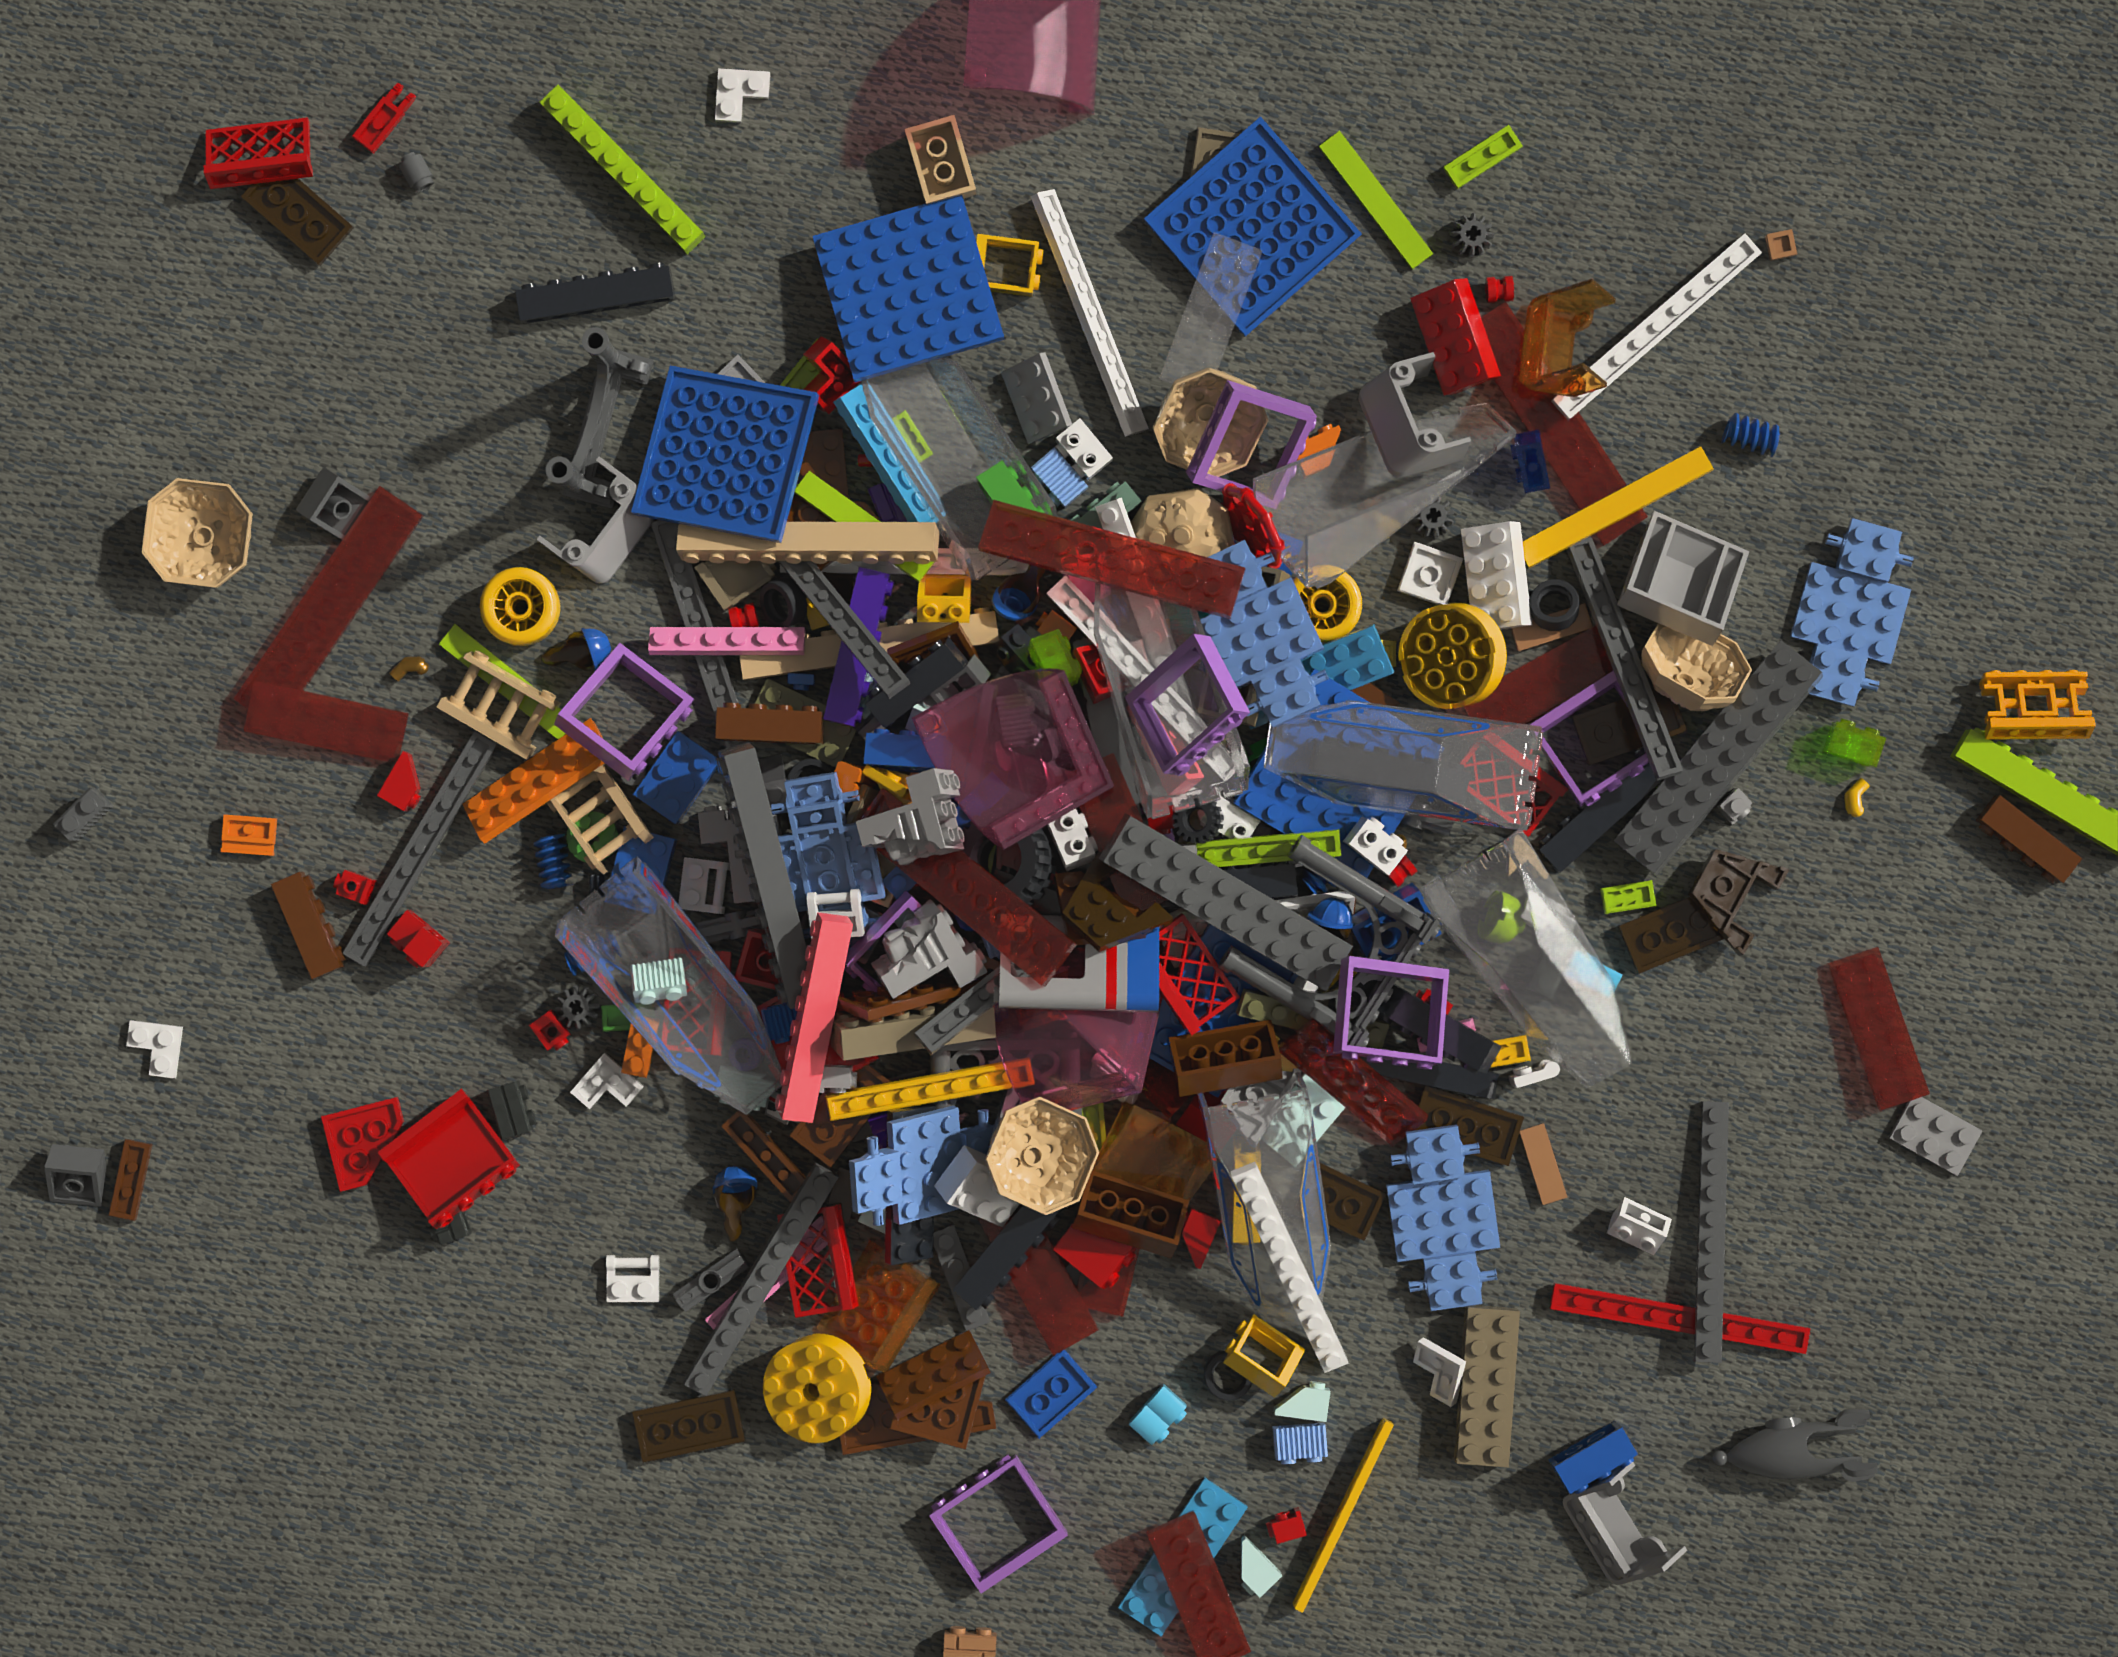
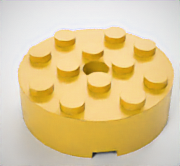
(1476, 651)
(810, 1411)

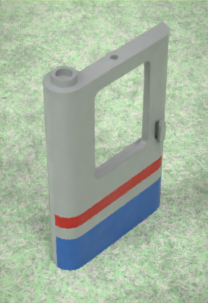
(1113, 980)

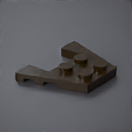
(1723, 887)
(1102, 917)

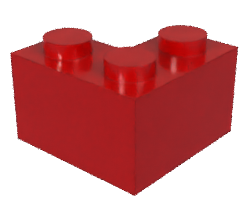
(834, 373)
(417, 940)

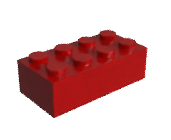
(1456, 336)

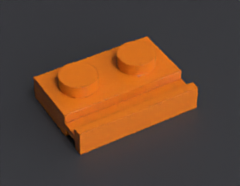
(248, 835)

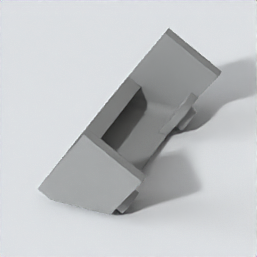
(1393, 427)
(616, 539)
(1613, 1535)

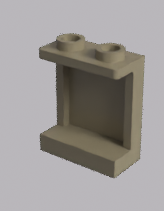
(735, 581)

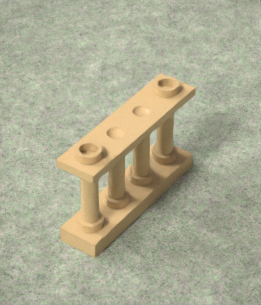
(477, 718)
(622, 810)

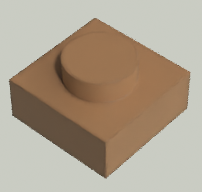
(1781, 245)

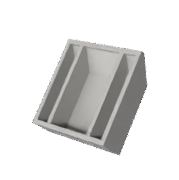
(1683, 578)

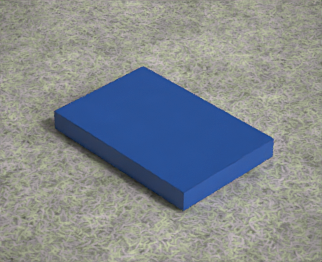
(1051, 1393)

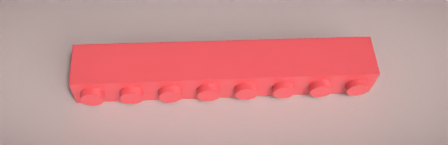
(814, 1017)

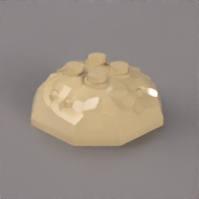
(1187, 413)
(1185, 522)
(197, 533)
(1693, 671)
(1041, 1155)

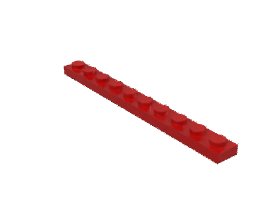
(1676, 1317)

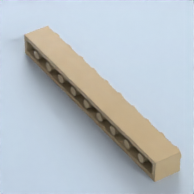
(816, 543)
(823, 651)

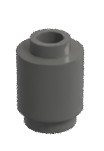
(416, 172)

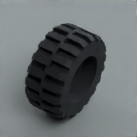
(1035, 861)

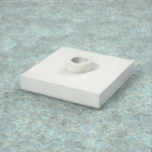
(1429, 574)

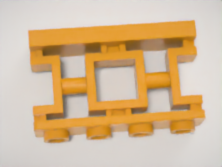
(2036, 723)

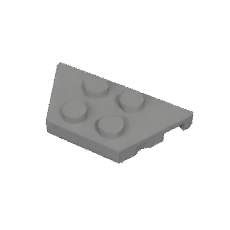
(1259, 1090)

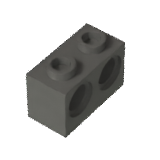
(972, 675)

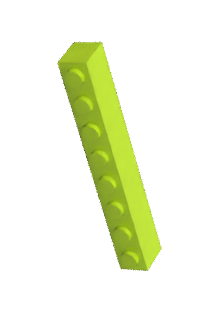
(622, 169)
(2038, 788)

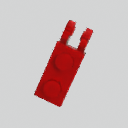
(383, 119)

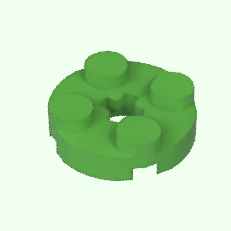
(584, 824)

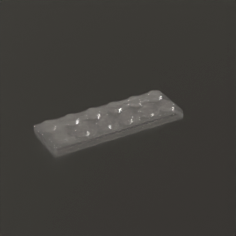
(1212, 307)

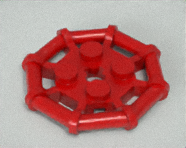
(1252, 523)

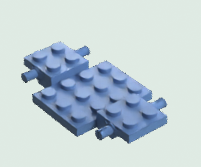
(1852, 610)
(1267, 640)
(825, 851)
(912, 1164)
(1443, 1217)

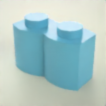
(1158, 1414)

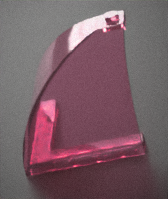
(1035, 48)
(1016, 752)
(1074, 1054)

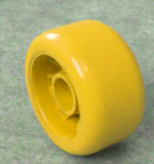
(503, 594)
(1343, 611)

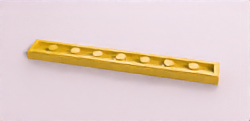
(1616, 506)
(917, 1091)
(1342, 1514)

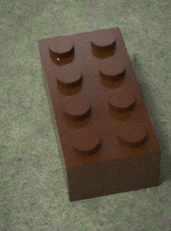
(769, 725)
(1225, 1058)
(1131, 1214)

